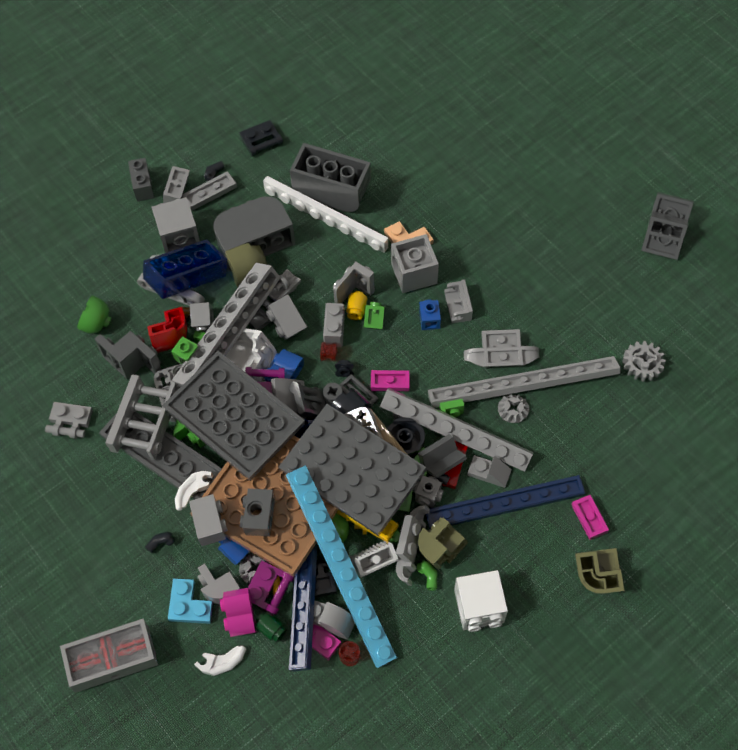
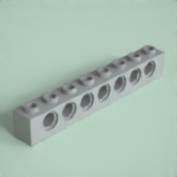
(231, 320)

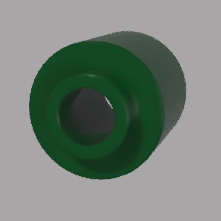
(270, 626)

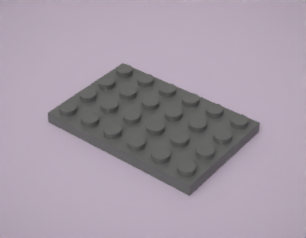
(234, 415)
(354, 469)

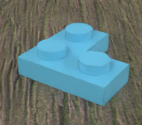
(184, 608)

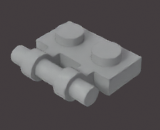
(69, 414)

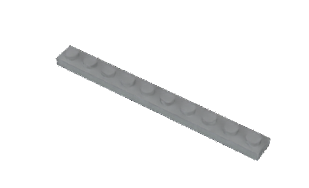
(525, 381)

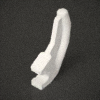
(192, 485)
(221, 663)

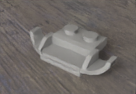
(501, 349)
(408, 543)

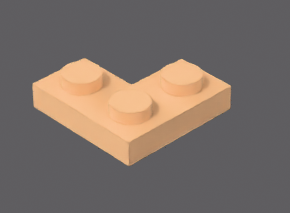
(398, 233)

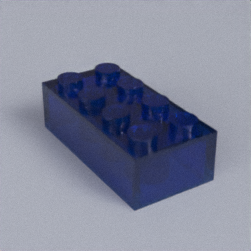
(184, 269)

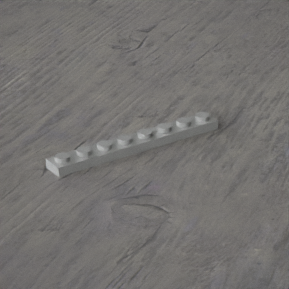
(460, 430)

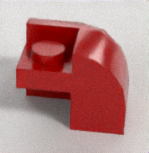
(168, 333)

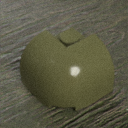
(242, 259)
(440, 543)
(600, 570)

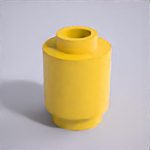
(356, 305)

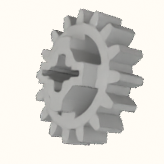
(641, 362)

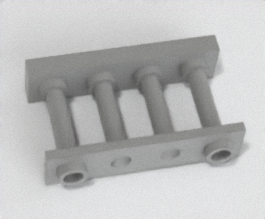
(124, 414)

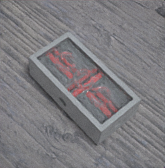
(108, 655)

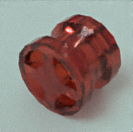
(328, 351)
(348, 649)

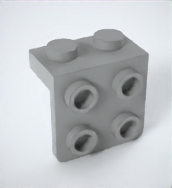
(354, 276)

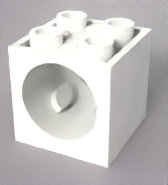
(480, 601)

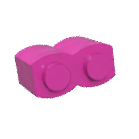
(238, 611)

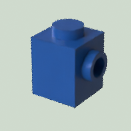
(429, 314)

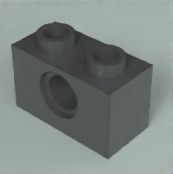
(141, 179)
(258, 524)

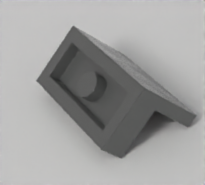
(441, 456)

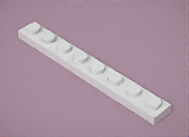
(326, 214)

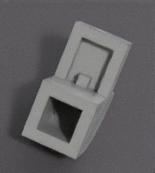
(214, 588)
(333, 619)

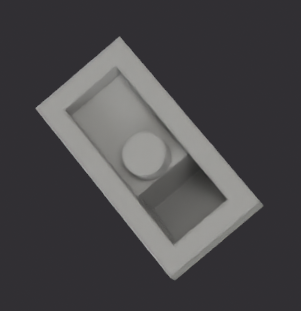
(489, 471)

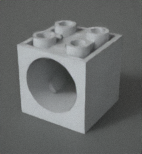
(175, 224)
(414, 263)

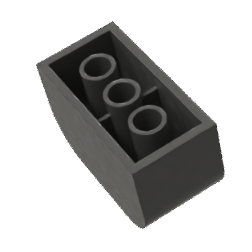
(330, 177)
(257, 223)

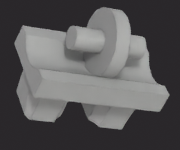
(285, 285)

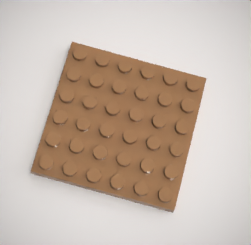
(290, 533)

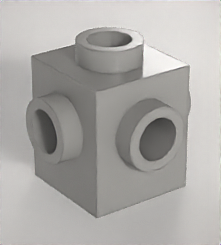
(428, 491)

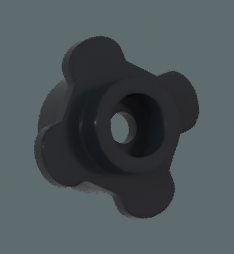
(344, 368)

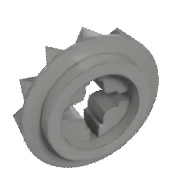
(511, 415)
(245, 566)

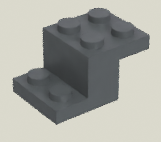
(667, 225)
(128, 354)

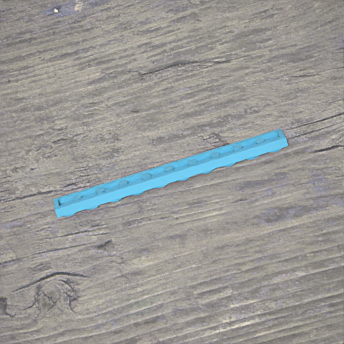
(341, 566)

